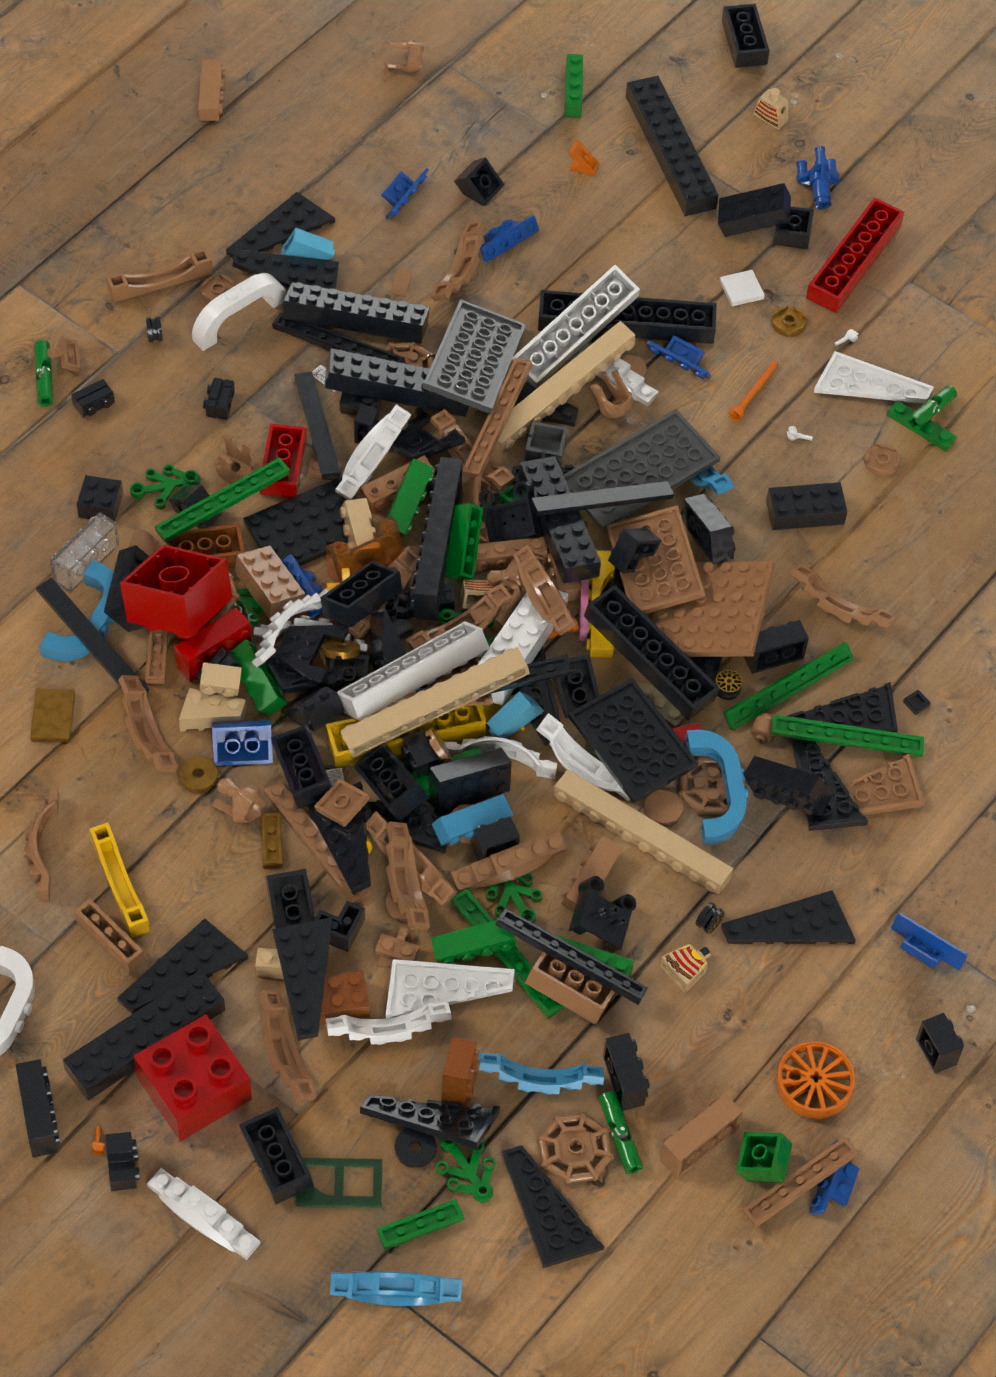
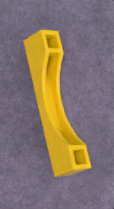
(598, 644)
(118, 880)

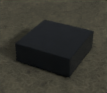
(916, 702)

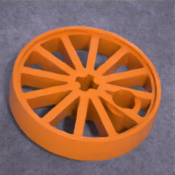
(823, 1079)

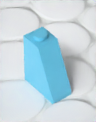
(308, 245)
(514, 715)

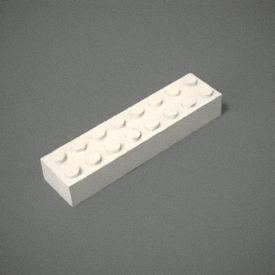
(577, 325)
(522, 630)
(413, 670)

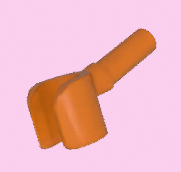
(98, 1147)

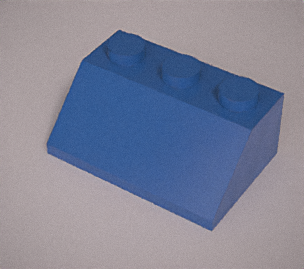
(242, 743)

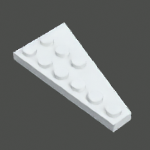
(860, 379)
(422, 983)

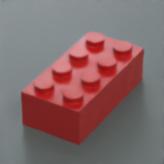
(288, 444)
(224, 632)

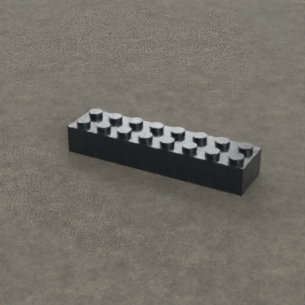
(356, 312)
(385, 381)
(563, 532)
(651, 652)
(113, 1052)

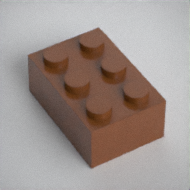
(345, 996)
(460, 1071)

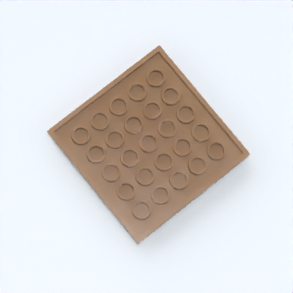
(728, 617)

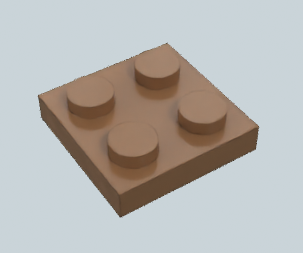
(342, 802)

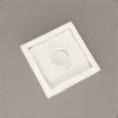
(741, 288)

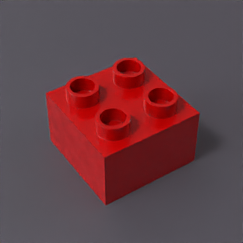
(176, 591)
(193, 1077)

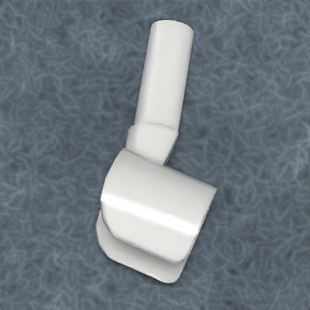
(851, 335)
(793, 434)

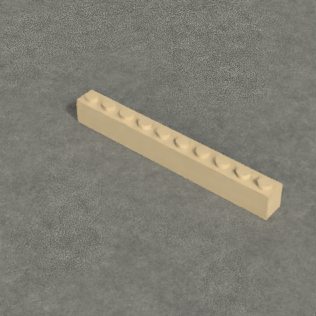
(566, 383)
(435, 701)
(643, 832)

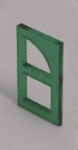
(315, 1198)

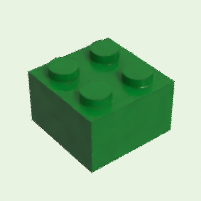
(764, 1157)

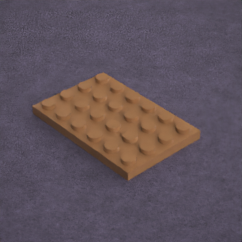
(671, 573)

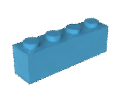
(464, 821)

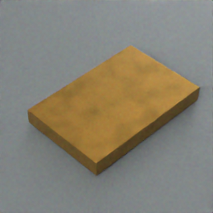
(52, 715)

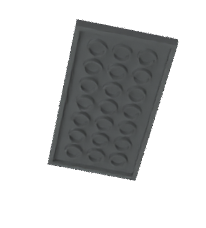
(474, 356)
(657, 453)

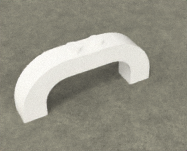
(233, 300)
(20, 1004)

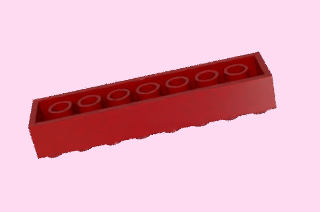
(855, 255)

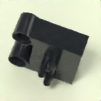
(510, 519)
(601, 917)

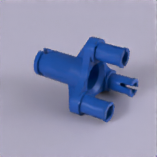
(819, 177)

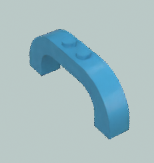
(69, 647)
(718, 748)

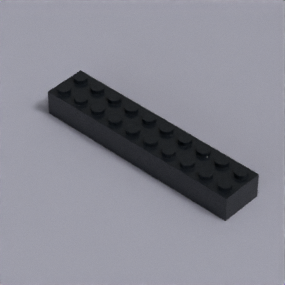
(671, 146)
(646, 316)
(436, 539)

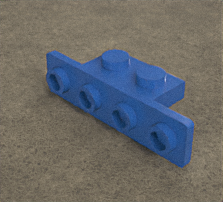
(399, 189)
(507, 236)
(682, 353)
(306, 581)
(926, 944)
(835, 1187)

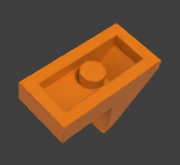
(583, 160)

